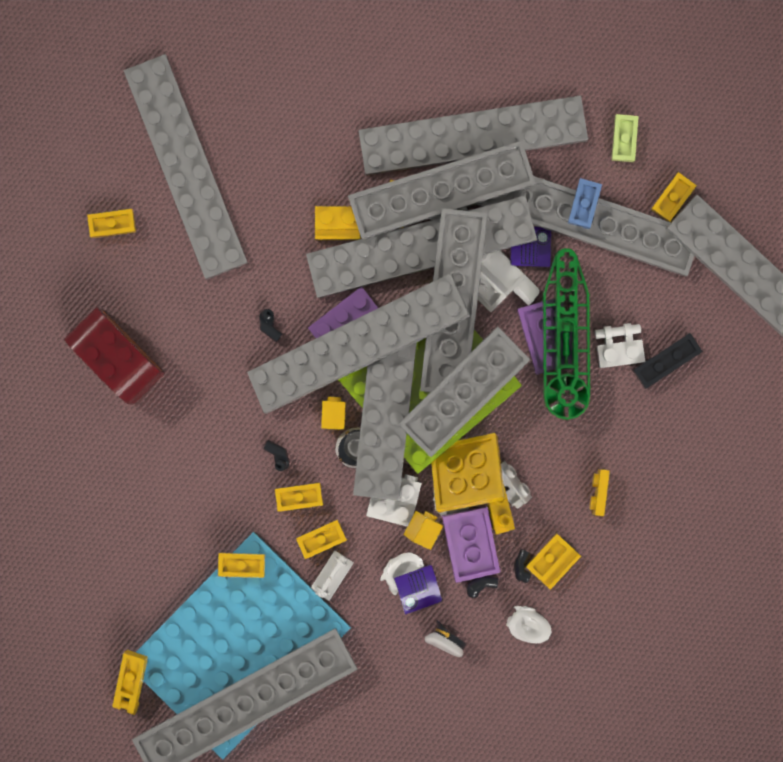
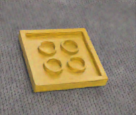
(468, 474)

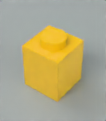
(333, 413)
(423, 529)

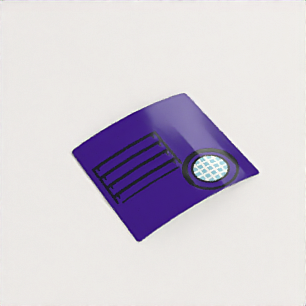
(533, 253)
(418, 589)

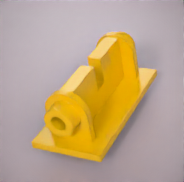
(501, 516)

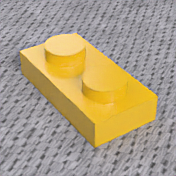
(673, 197)
(111, 223)
(298, 497)
(598, 502)
(321, 539)
(241, 565)

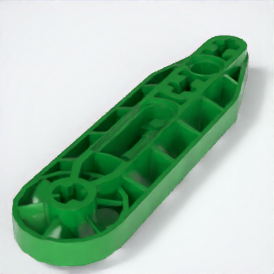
(566, 322)

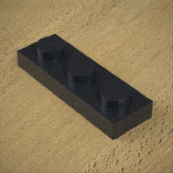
(667, 361)

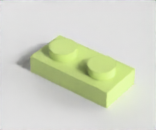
(624, 138)

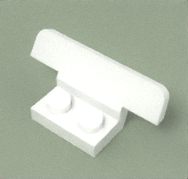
(500, 278)

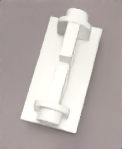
(518, 492)
(331, 575)

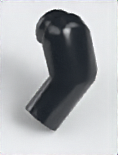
(266, 323)
(280, 455)
(519, 566)
(478, 584)

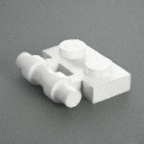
(619, 353)

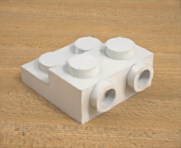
(399, 510)

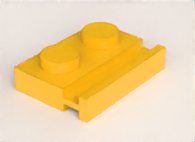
(335, 223)
(553, 561)

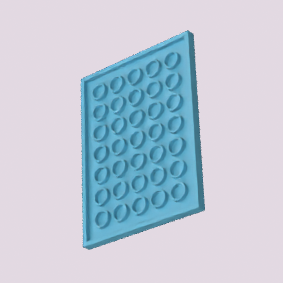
(233, 631)

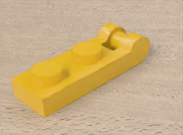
(130, 681)

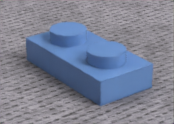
(584, 203)

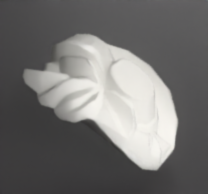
(399, 566)
(528, 625)

